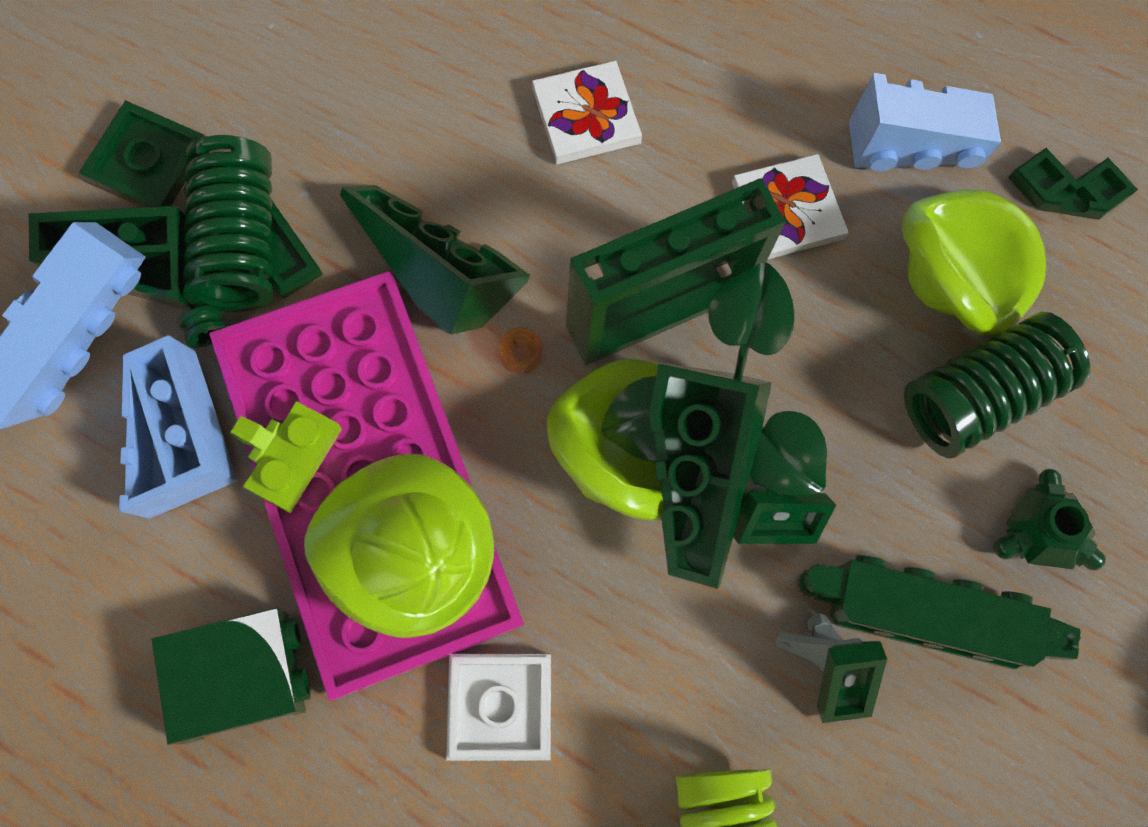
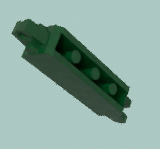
(939, 614)

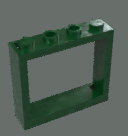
(667, 270)

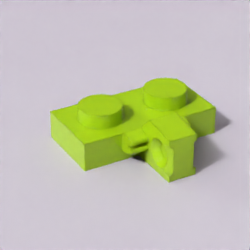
(286, 453)

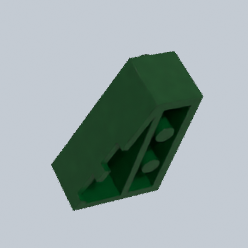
(149, 230)

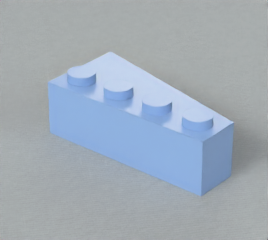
(61, 318)

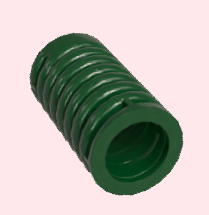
(225, 200)
(997, 383)

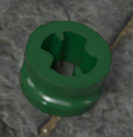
(198, 325)

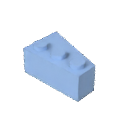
(922, 126)

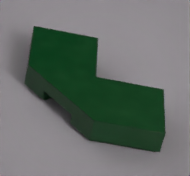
(1055, 190)

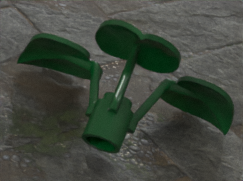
(757, 315)

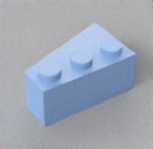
(171, 431)

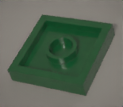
(140, 157)

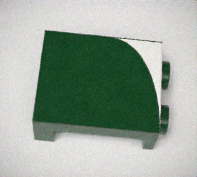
(229, 675)

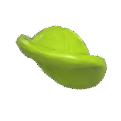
(974, 258)
(595, 463)
(402, 546)

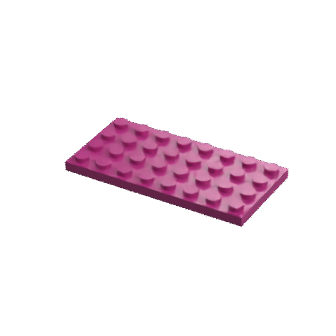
(363, 368)

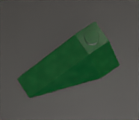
(440, 273)
(705, 451)

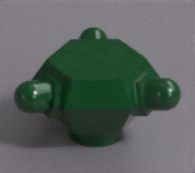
(1051, 528)

